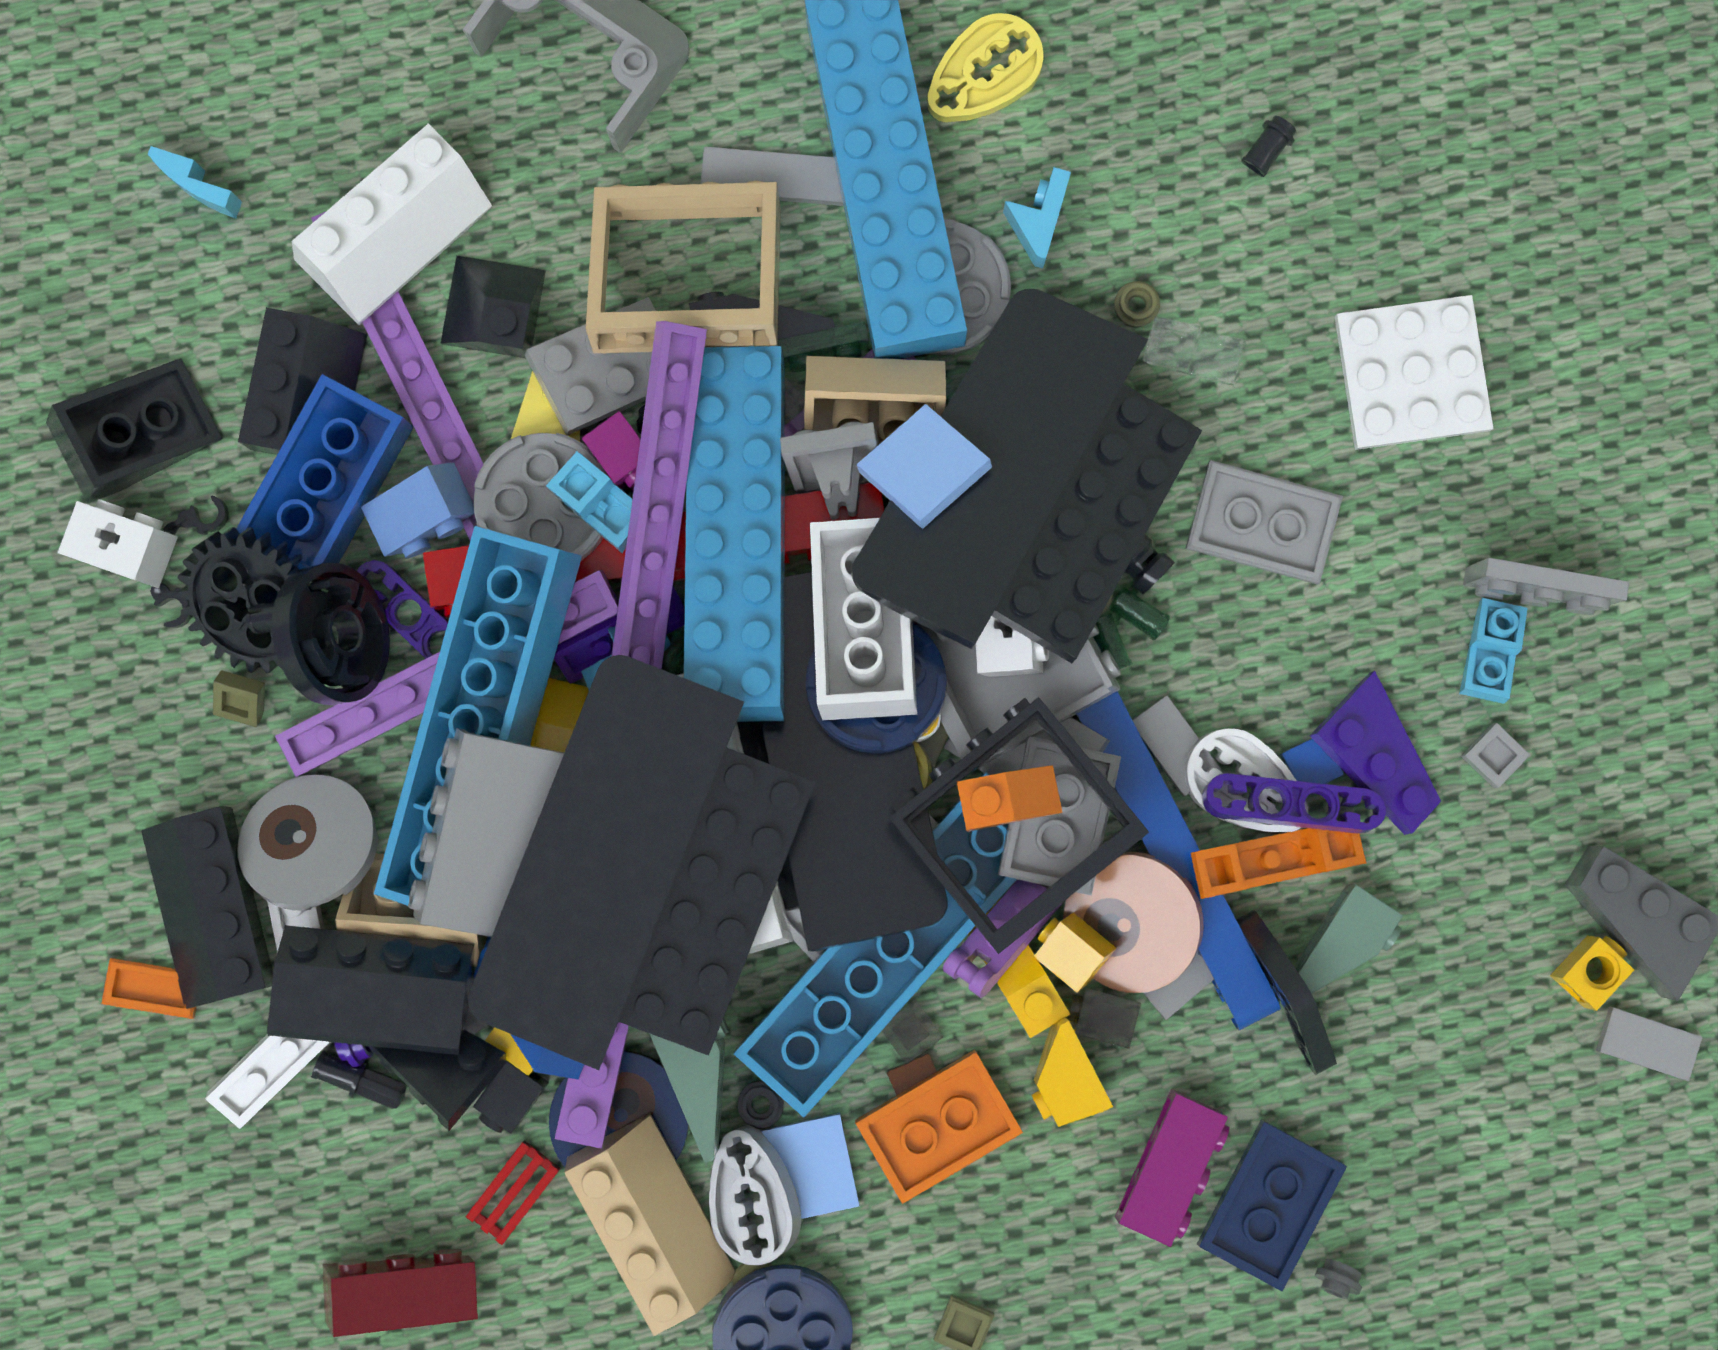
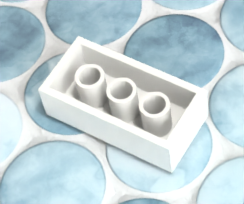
(859, 643)

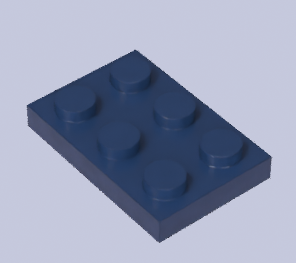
(1271, 1205)

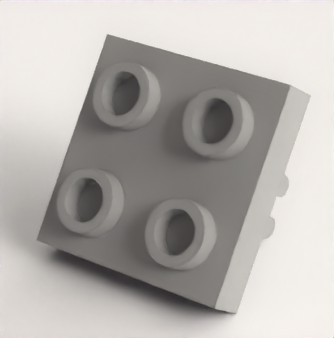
(828, 463)

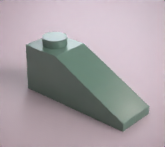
(1348, 937)

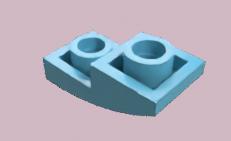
(1493, 650)

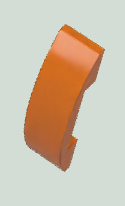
(1274, 860)

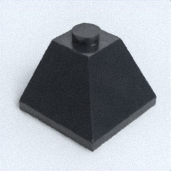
(492, 306)

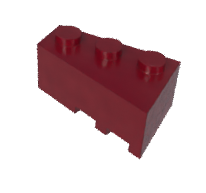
(399, 1292)

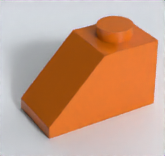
(1009, 797)

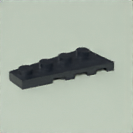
(443, 1080)

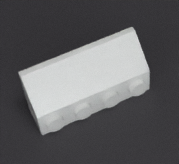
(391, 224)

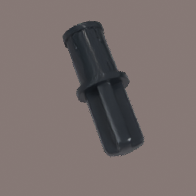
(359, 1080)

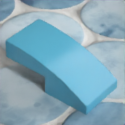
(189, 177)
(594, 499)

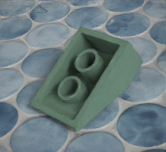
(698, 1087)

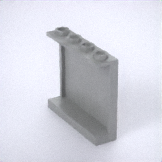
(980, 701)
(480, 829)

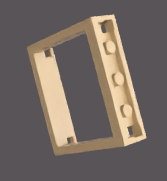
(725, 327)

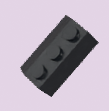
(287, 366)

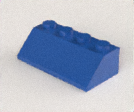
(326, 473)

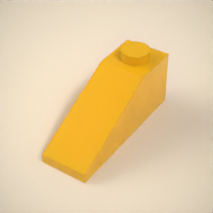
(1031, 993)

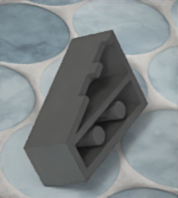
(1649, 919)

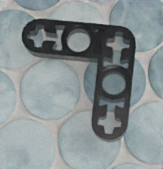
(1292, 991)

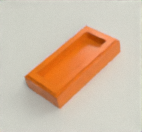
(144, 988)

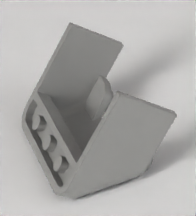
(644, 63)

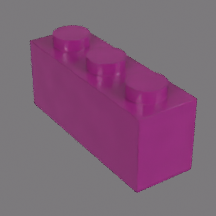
(1172, 1168)

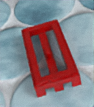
(488, 1224)

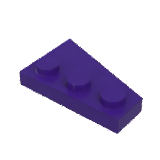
(1377, 754)

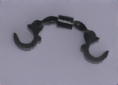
(187, 519)

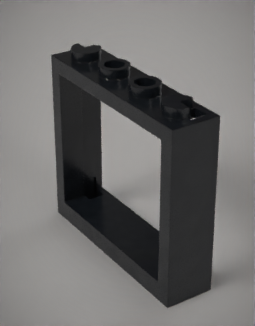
(982, 748)

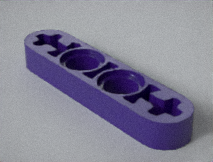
(430, 621)
(1293, 808)

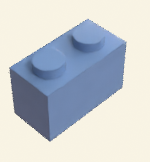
(418, 510)

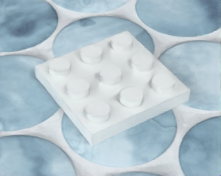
(1413, 372)

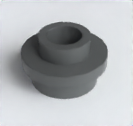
(1339, 1279)

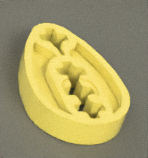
(975, 46)

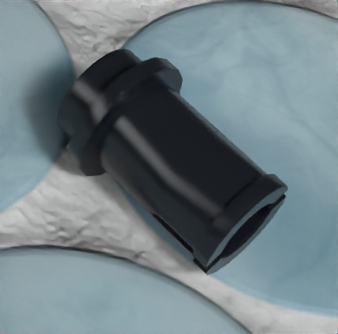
(1269, 145)

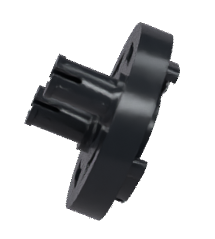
(305, 638)

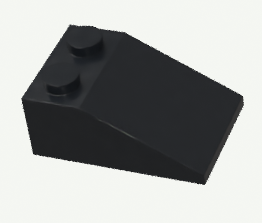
(131, 429)

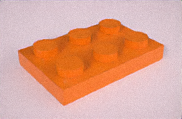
(938, 1126)

